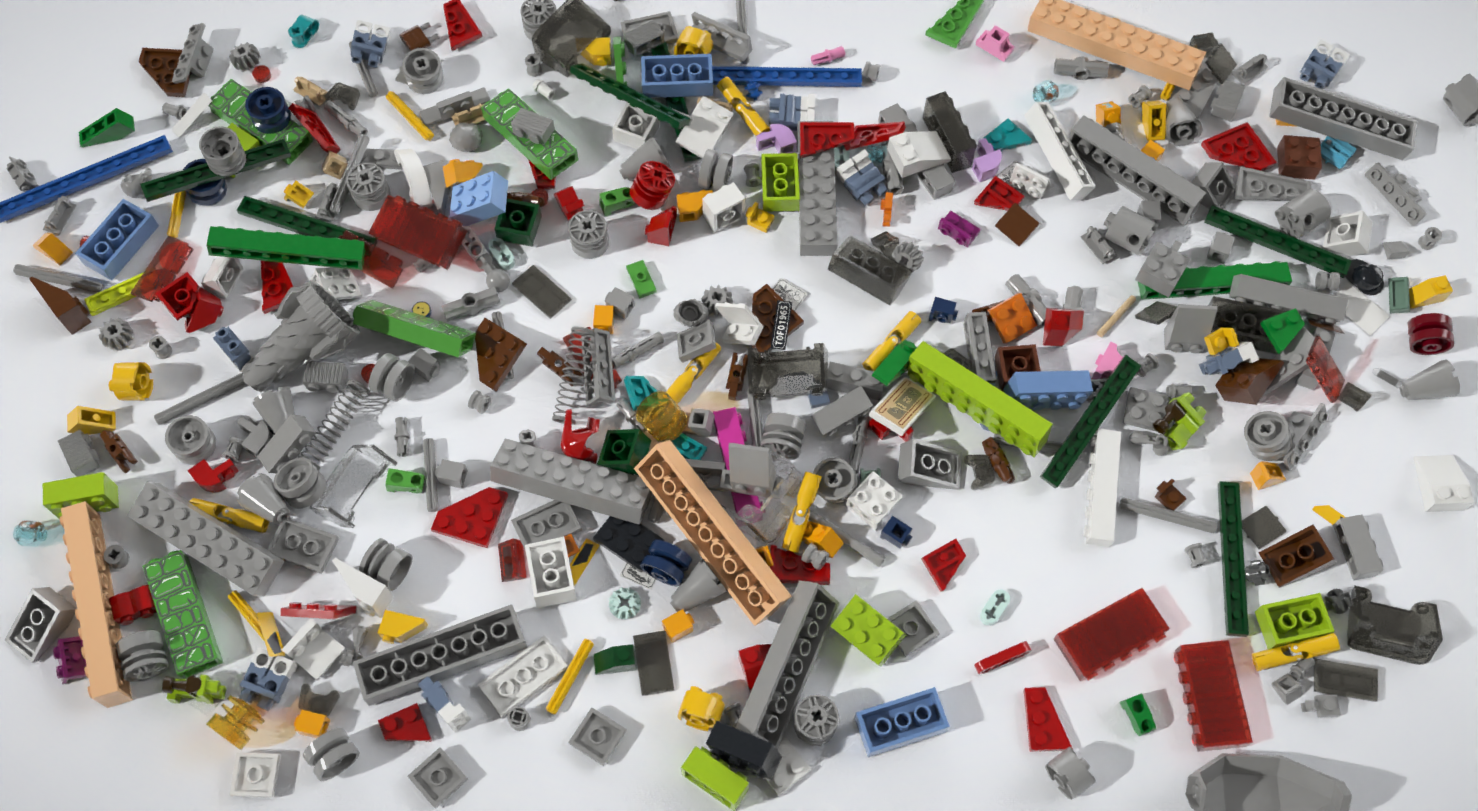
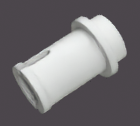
(541, 87)

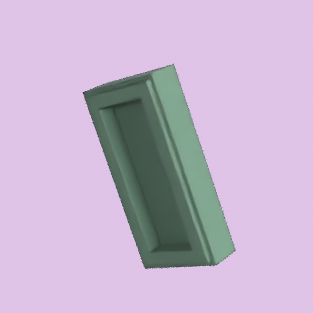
(1399, 295)

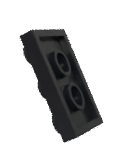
(626, 540)

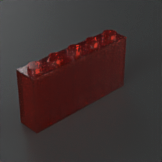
(418, 231)
(1111, 635)
(1212, 696)

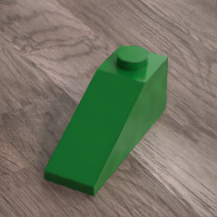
(108, 128)
(895, 363)

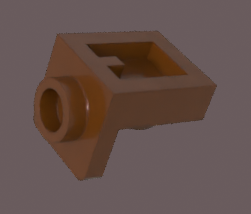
(1169, 495)

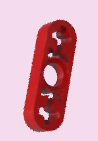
(1002, 657)

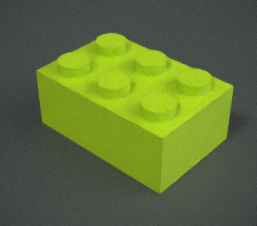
(780, 182)
(93, 489)
(1293, 620)
(868, 630)
(715, 777)

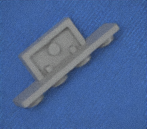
(194, 56)
(455, 104)
(1397, 192)
(1303, 429)

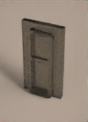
(541, 291)
(653, 663)
(1346, 680)

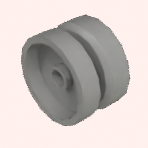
(423, 70)
(715, 170)
(391, 377)
(1268, 436)
(190, 439)
(836, 469)
(300, 483)
(331, 754)

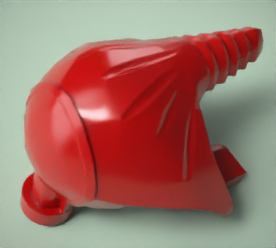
(574, 441)

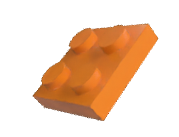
(1012, 318)

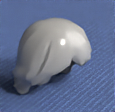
(466, 137)
(131, 183)
(690, 312)

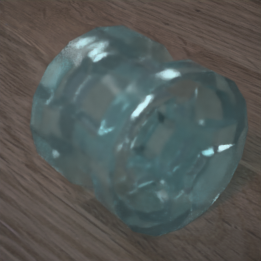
(875, 153)

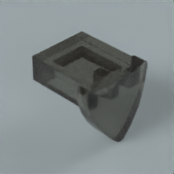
(885, 243)
(1354, 396)

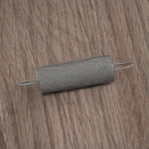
(1386, 377)

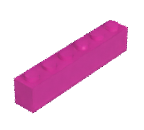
(728, 431)

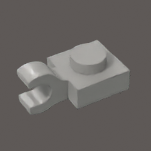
(1324, 706)

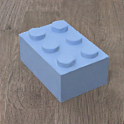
(479, 198)

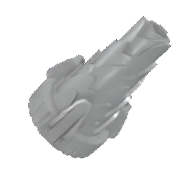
(310, 330)

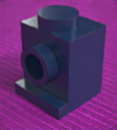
(943, 310)
(896, 526)

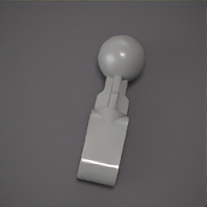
(495, 277)

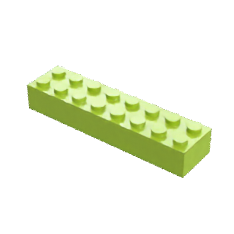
(979, 399)

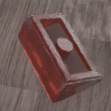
(512, 560)

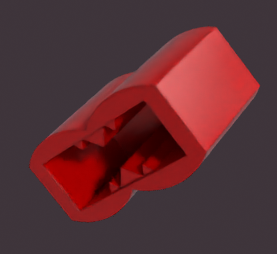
(132, 605)

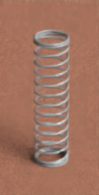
(589, 333)
(351, 383)

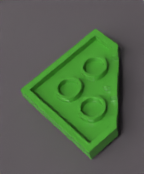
(620, 66)

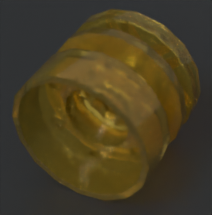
(661, 416)
(235, 722)

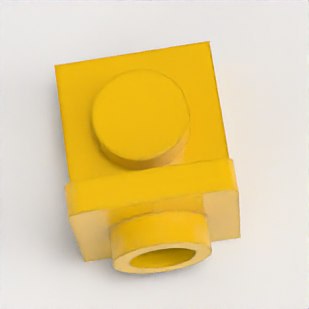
(298, 194)
(759, 218)
(1220, 340)

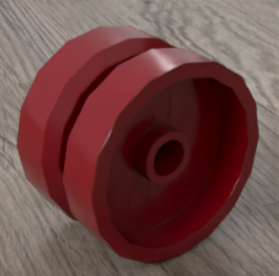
(1430, 334)

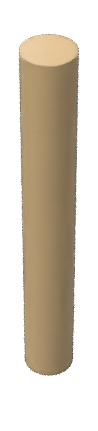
(1116, 316)

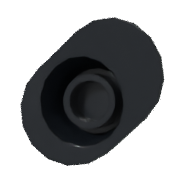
(1365, 277)

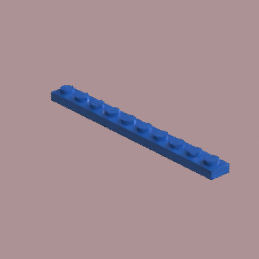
(790, 76)
(84, 178)

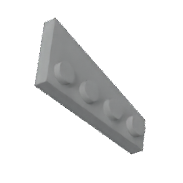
(1267, 186)

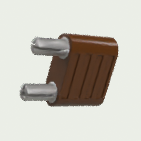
(415, 38)

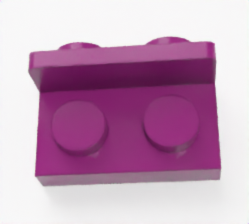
(958, 228)
(70, 659)

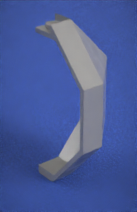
(1264, 784)

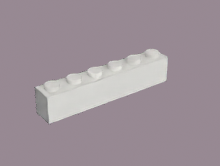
(1059, 151)
(1103, 488)

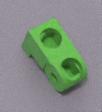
(615, 200)
(404, 481)

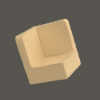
(334, 165)

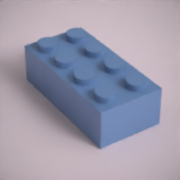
(677, 75)
(117, 239)
(1050, 389)
(901, 722)

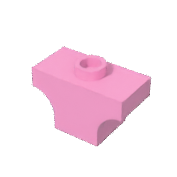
(996, 43)
(1107, 362)

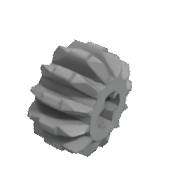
(244, 56)
(908, 255)
(714, 296)
(115, 333)

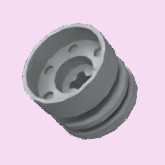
(534, 14)
(222, 151)
(367, 186)
(588, 234)
(784, 434)
(386, 563)
(142, 655)
(822, 730)

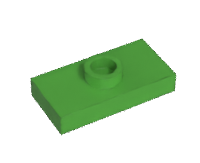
(641, 279)

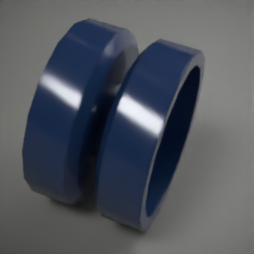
(268, 110)
(208, 193)
(666, 563)

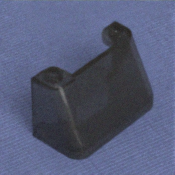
(568, 34)
(788, 372)
(1393, 631)

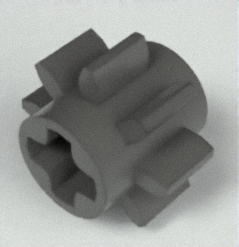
(1257, 572)
(1338, 601)

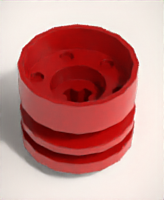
(652, 185)

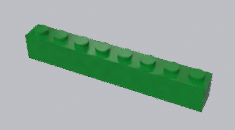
(285, 248)
(1218, 279)

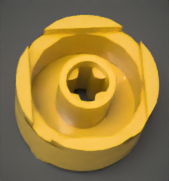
(693, 42)
(131, 381)
(701, 708)

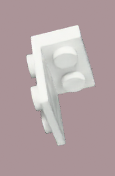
(1029, 181)
(337, 282)
(743, 325)
(873, 500)
(313, 649)

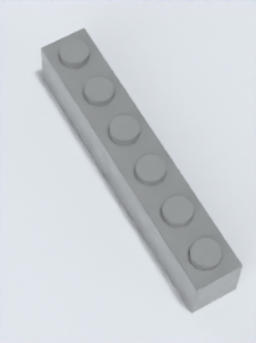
(936, 179)
(1287, 297)

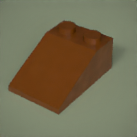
(64, 306)
(1248, 380)
(1297, 556)

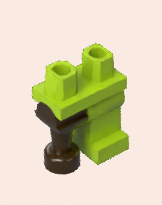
(1186, 420)
(202, 690)

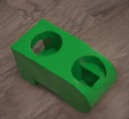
(1139, 714)

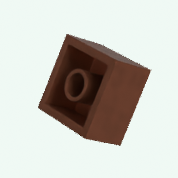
(1299, 157)
(1015, 359)

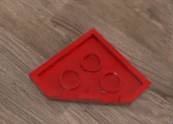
(1239, 148)
(472, 518)

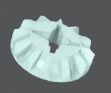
(624, 612)

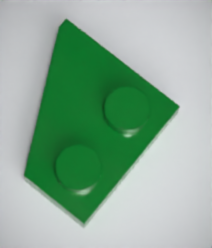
(1283, 328)

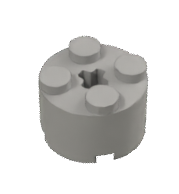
(1070, 773)

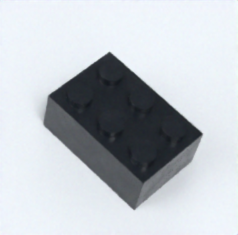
(743, 750)

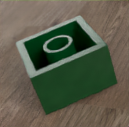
(519, 222)
(624, 450)

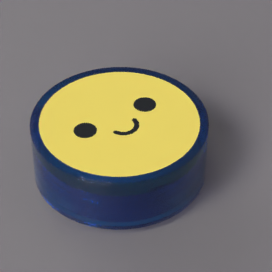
(422, 308)

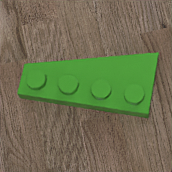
(955, 22)

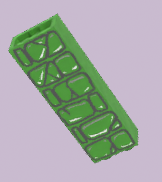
(230, 107)
(549, 158)
(414, 328)
(182, 614)

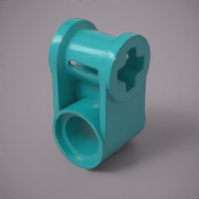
(303, 30)

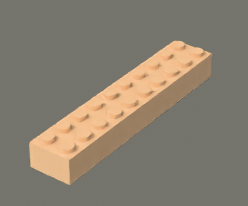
(1117, 42)
(712, 532)
(92, 593)

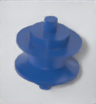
(753, 90)

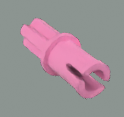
(828, 55)

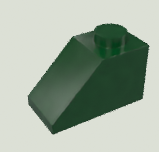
(615, 660)

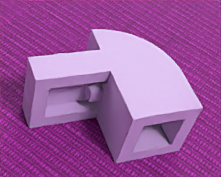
(778, 136)
(989, 161)

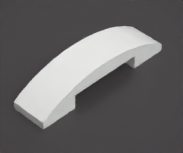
(415, 176)

